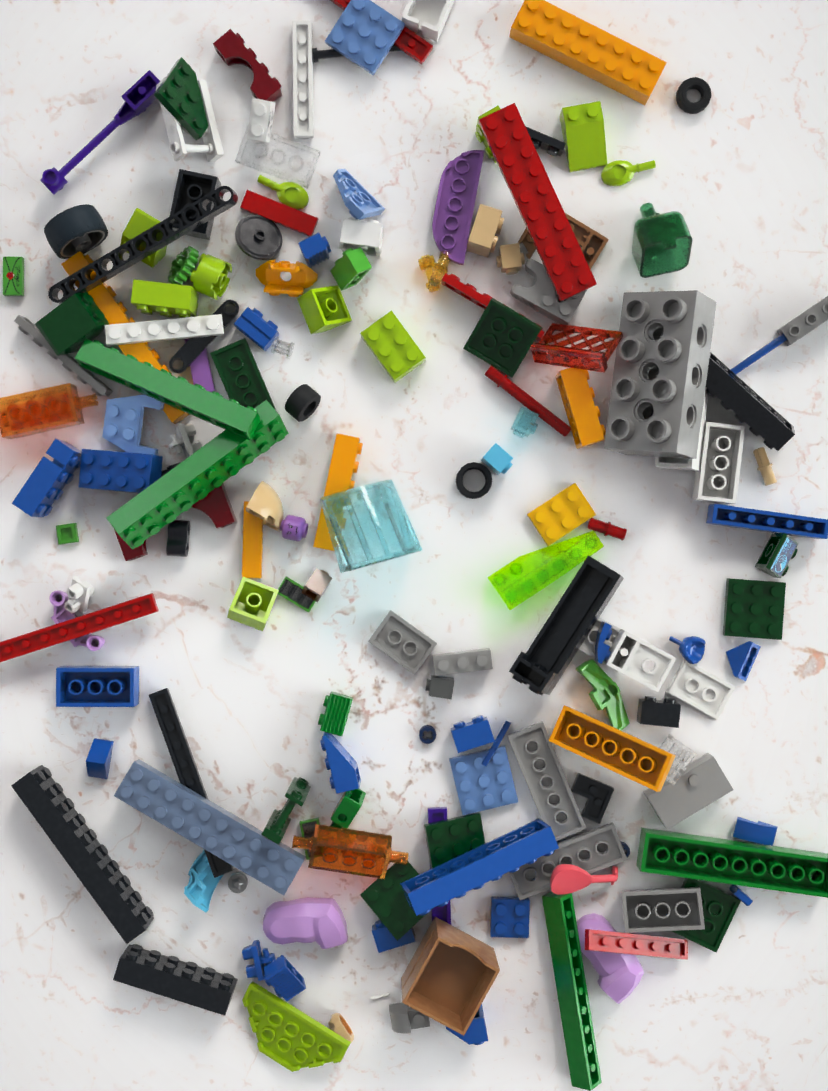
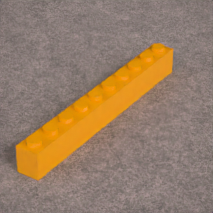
(115, 314)

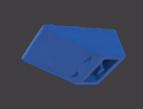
(343, 766)

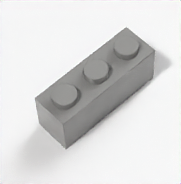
(462, 661)

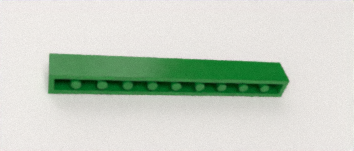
(168, 389)
(572, 990)

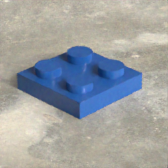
(509, 917)

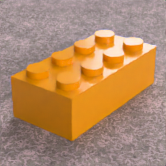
(580, 407)

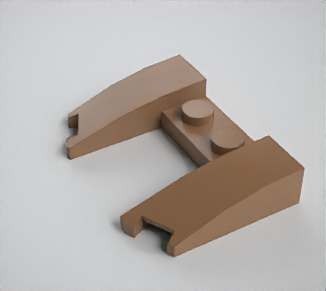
(589, 240)

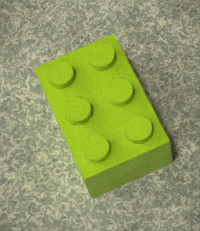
(164, 298)
(393, 346)

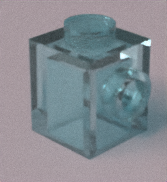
(524, 423)

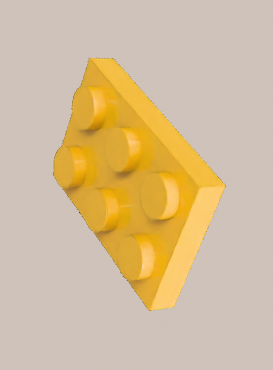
(561, 514)

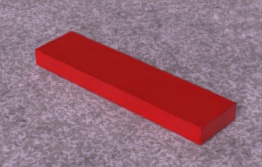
(279, 213)

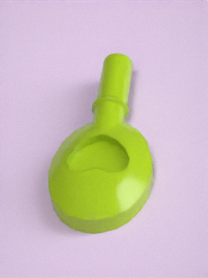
(621, 172)
(287, 192)

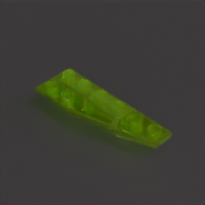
(541, 567)

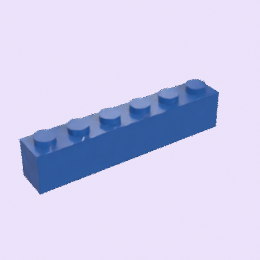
(767, 521)

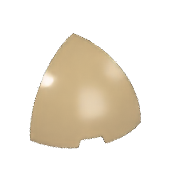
(266, 506)

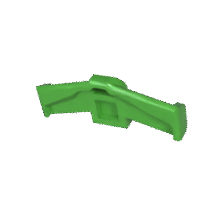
(605, 693)

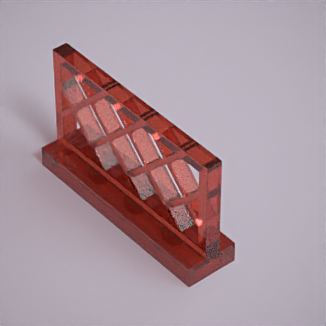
(575, 356)

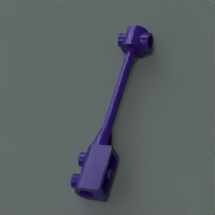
(136, 102)

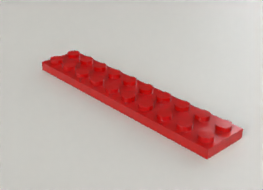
(537, 202)

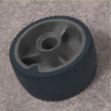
(75, 231)

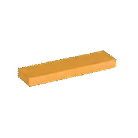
(252, 545)

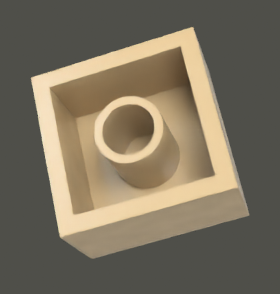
(485, 227)

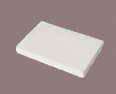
(700, 689)

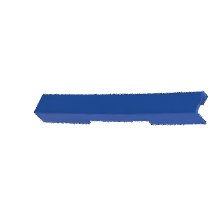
(489, 755)

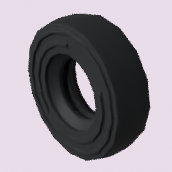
(693, 83)

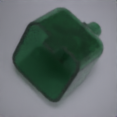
(660, 242)

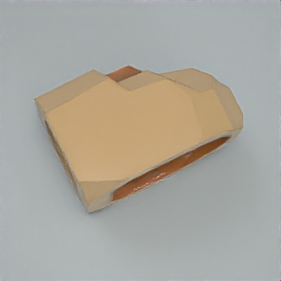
(341, 1027)

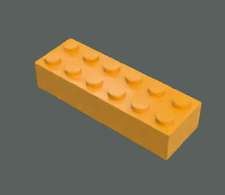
(612, 748)

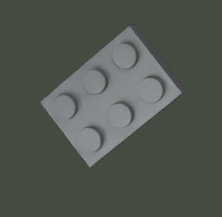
(402, 642)

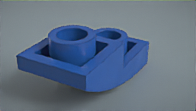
(602, 650)
(755, 832)

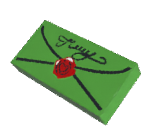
(13, 276)

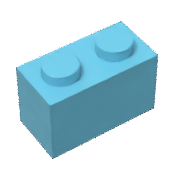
(497, 459)

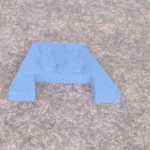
(125, 420)

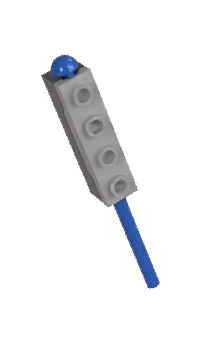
(791, 332)

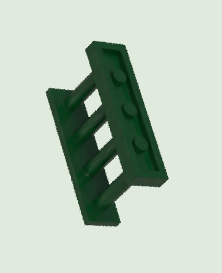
(280, 819)

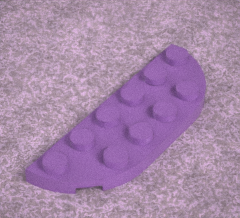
(456, 204)

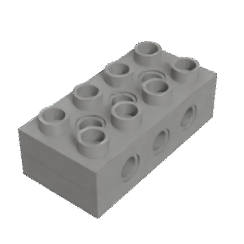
(660, 373)

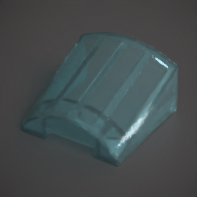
(368, 525)

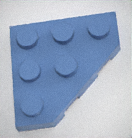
(356, 197)

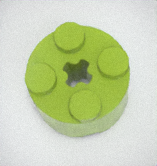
(211, 276)

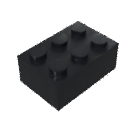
(190, 188)

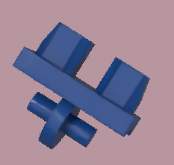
(254, 952)

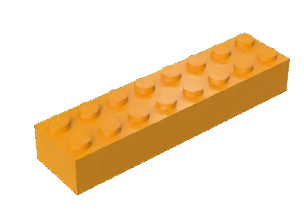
(587, 49)

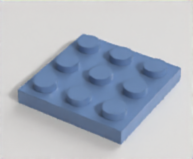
(365, 34)
(483, 786)

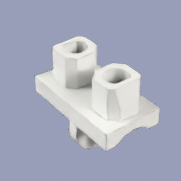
(183, 433)
(78, 596)

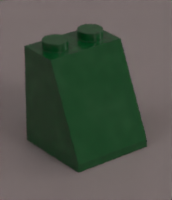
(72, 323)

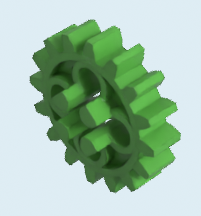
(183, 266)

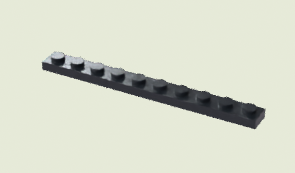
(182, 759)

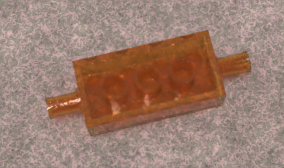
(43, 410)
(350, 851)

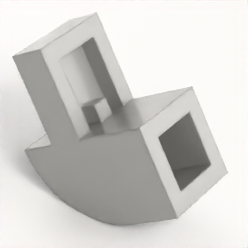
(406, 1018)

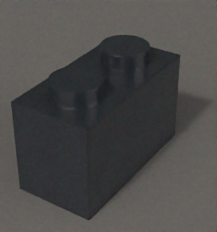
(658, 713)

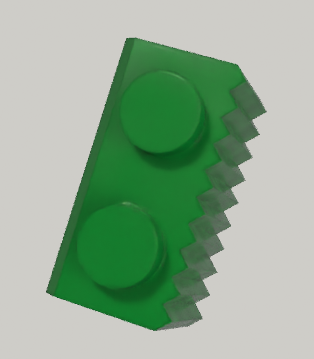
(336, 713)

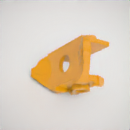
(301, 277)

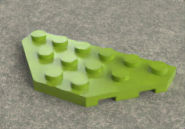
(289, 1033)

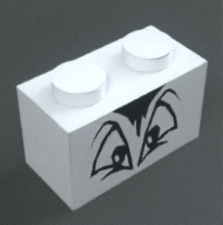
(261, 120)

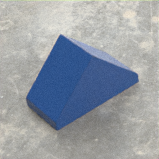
(99, 758)

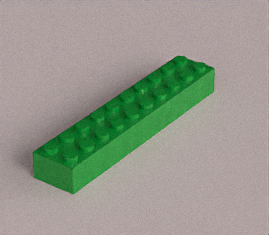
(195, 478)
(733, 862)

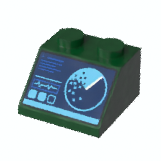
(777, 555)

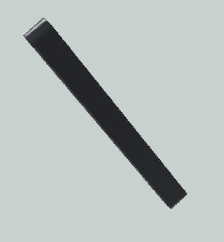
(152, 244)

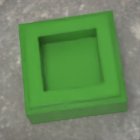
(67, 533)

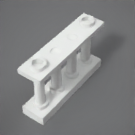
(211, 139)

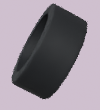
(488, 480)

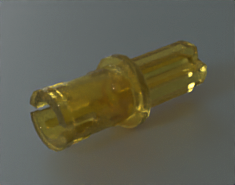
(440, 269)

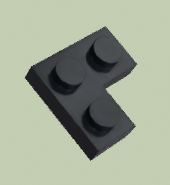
(597, 794)

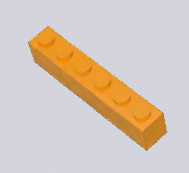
(339, 479)

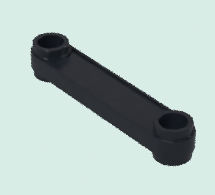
(195, 346)

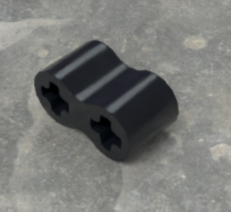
(178, 538)

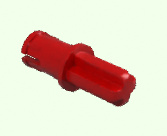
(607, 528)

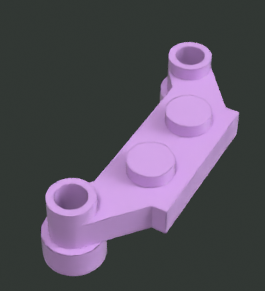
(61, 615)

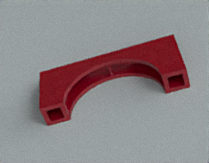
(214, 505)

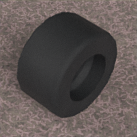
(302, 402)

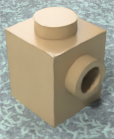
(510, 259)

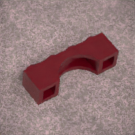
(233, 51)

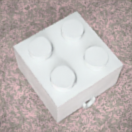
(362, 234)

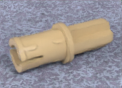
(764, 466)

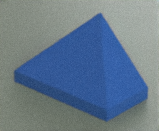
(742, 659)

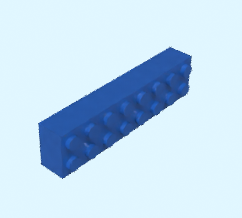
(479, 866)

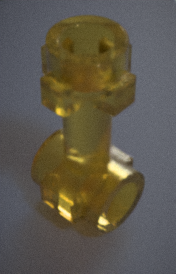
(426, 263)

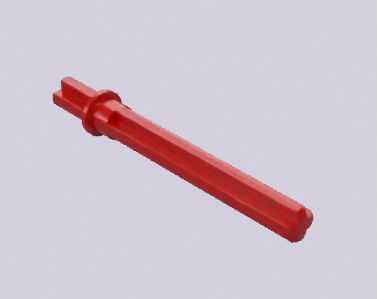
(527, 401)

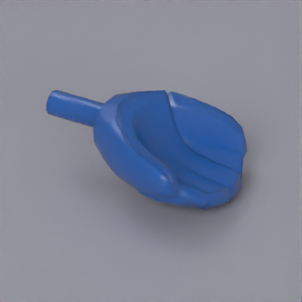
(691, 648)

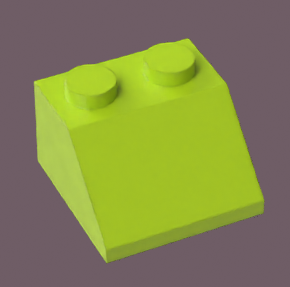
(138, 224)
(324, 309)
(252, 604)

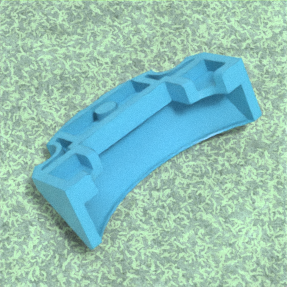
(201, 883)

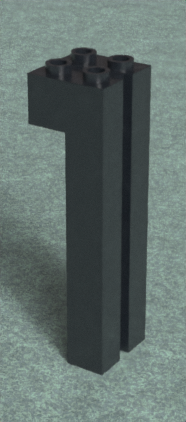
(566, 627)

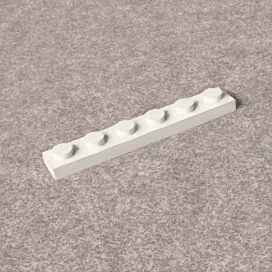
(302, 79)
(164, 330)

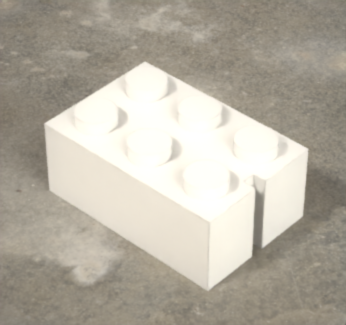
(427, 16)

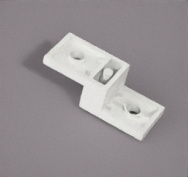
(630, 655)

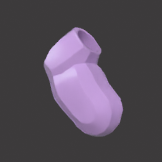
(306, 922)
(617, 972)

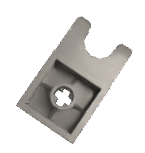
(543, 296)

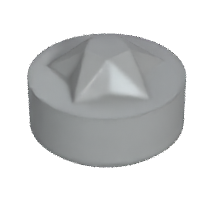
(237, 882)

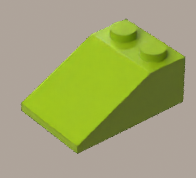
(584, 136)

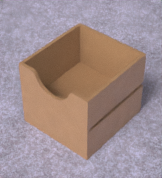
(449, 976)

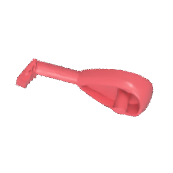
(571, 878)

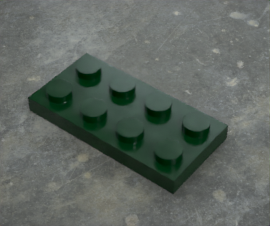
(241, 374)

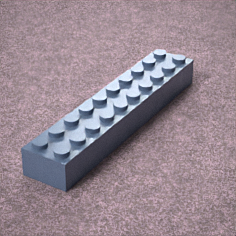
(209, 826)

